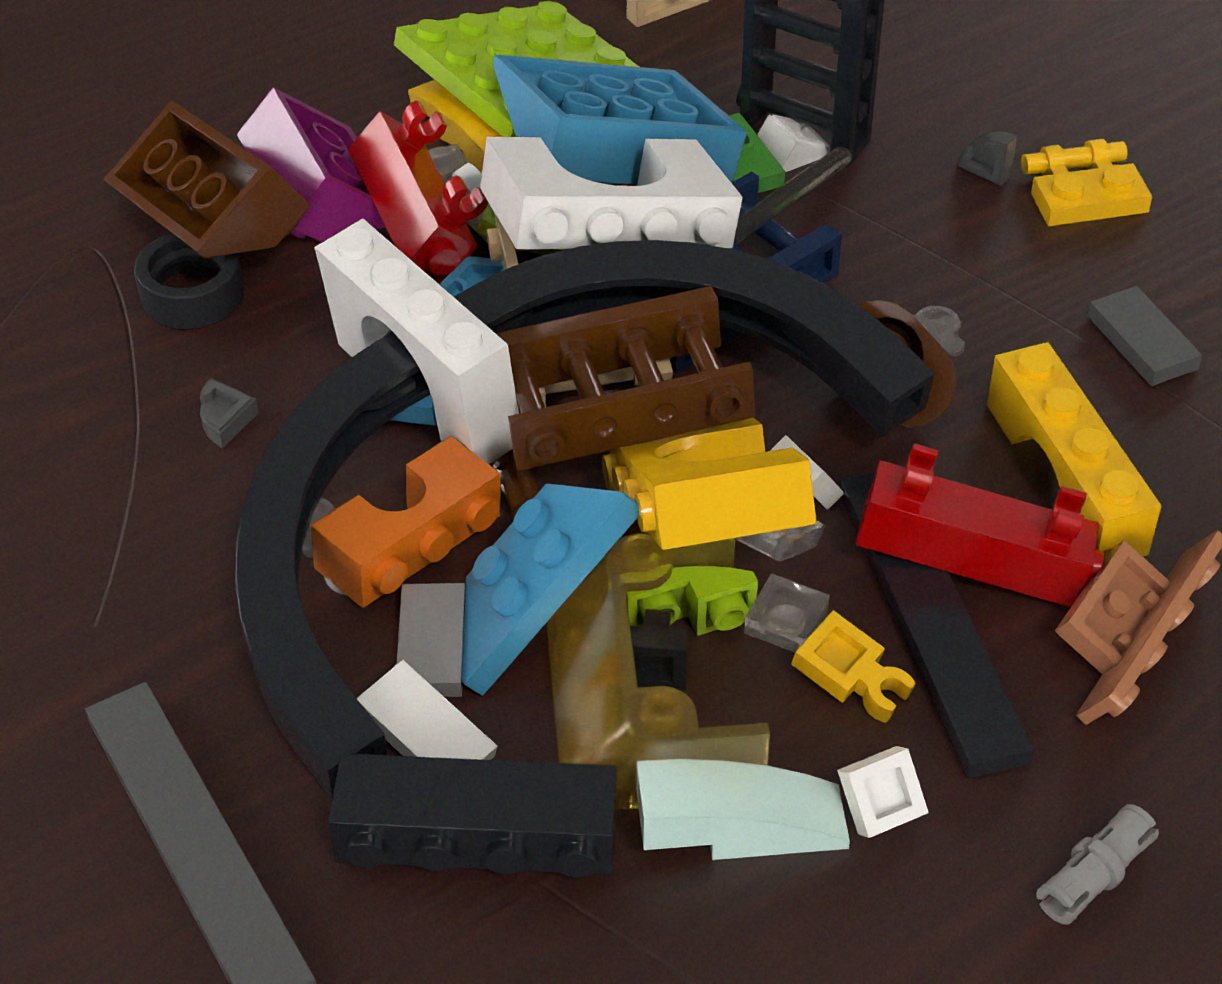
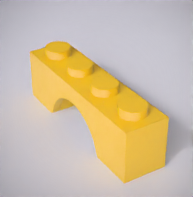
(1041, 401)

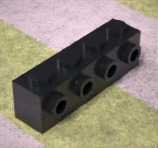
(474, 814)

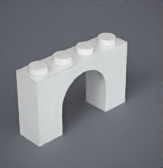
(546, 207)
(462, 360)

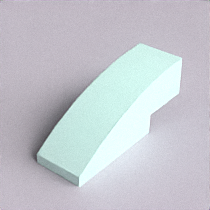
(737, 808)

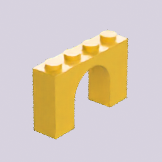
(712, 485)

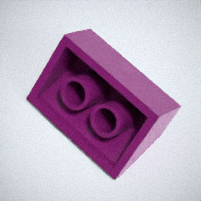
(314, 160)

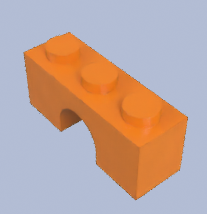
(376, 550)

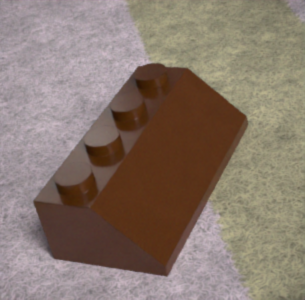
(206, 187)

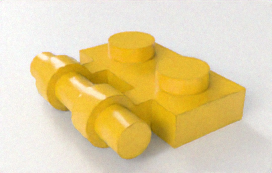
(1085, 194)

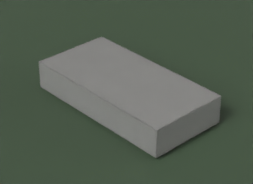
(433, 633)

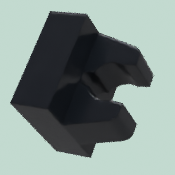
(660, 651)

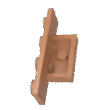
(1126, 615)

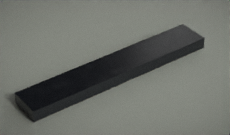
(947, 654)

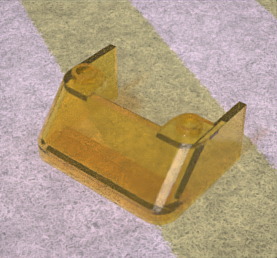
(594, 680)

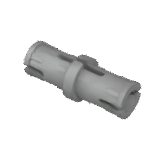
(1097, 864)

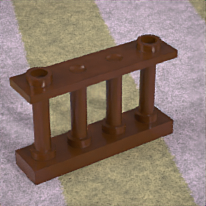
(614, 340)

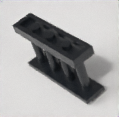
(851, 84)

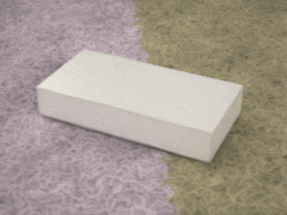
(421, 719)

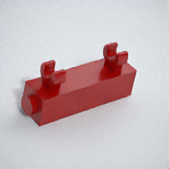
(410, 194)
(980, 531)

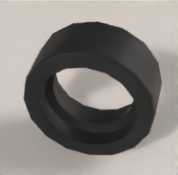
(189, 306)

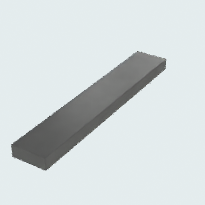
(195, 842)

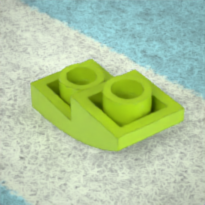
(705, 594)

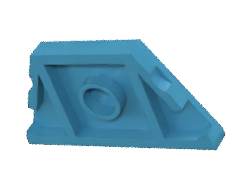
(534, 571)

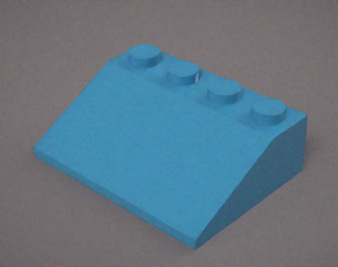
(602, 113)

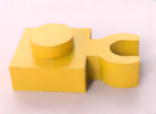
(847, 661)

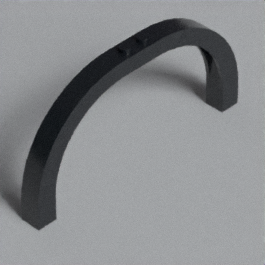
(754, 296)

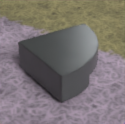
(990, 156)
(225, 411)

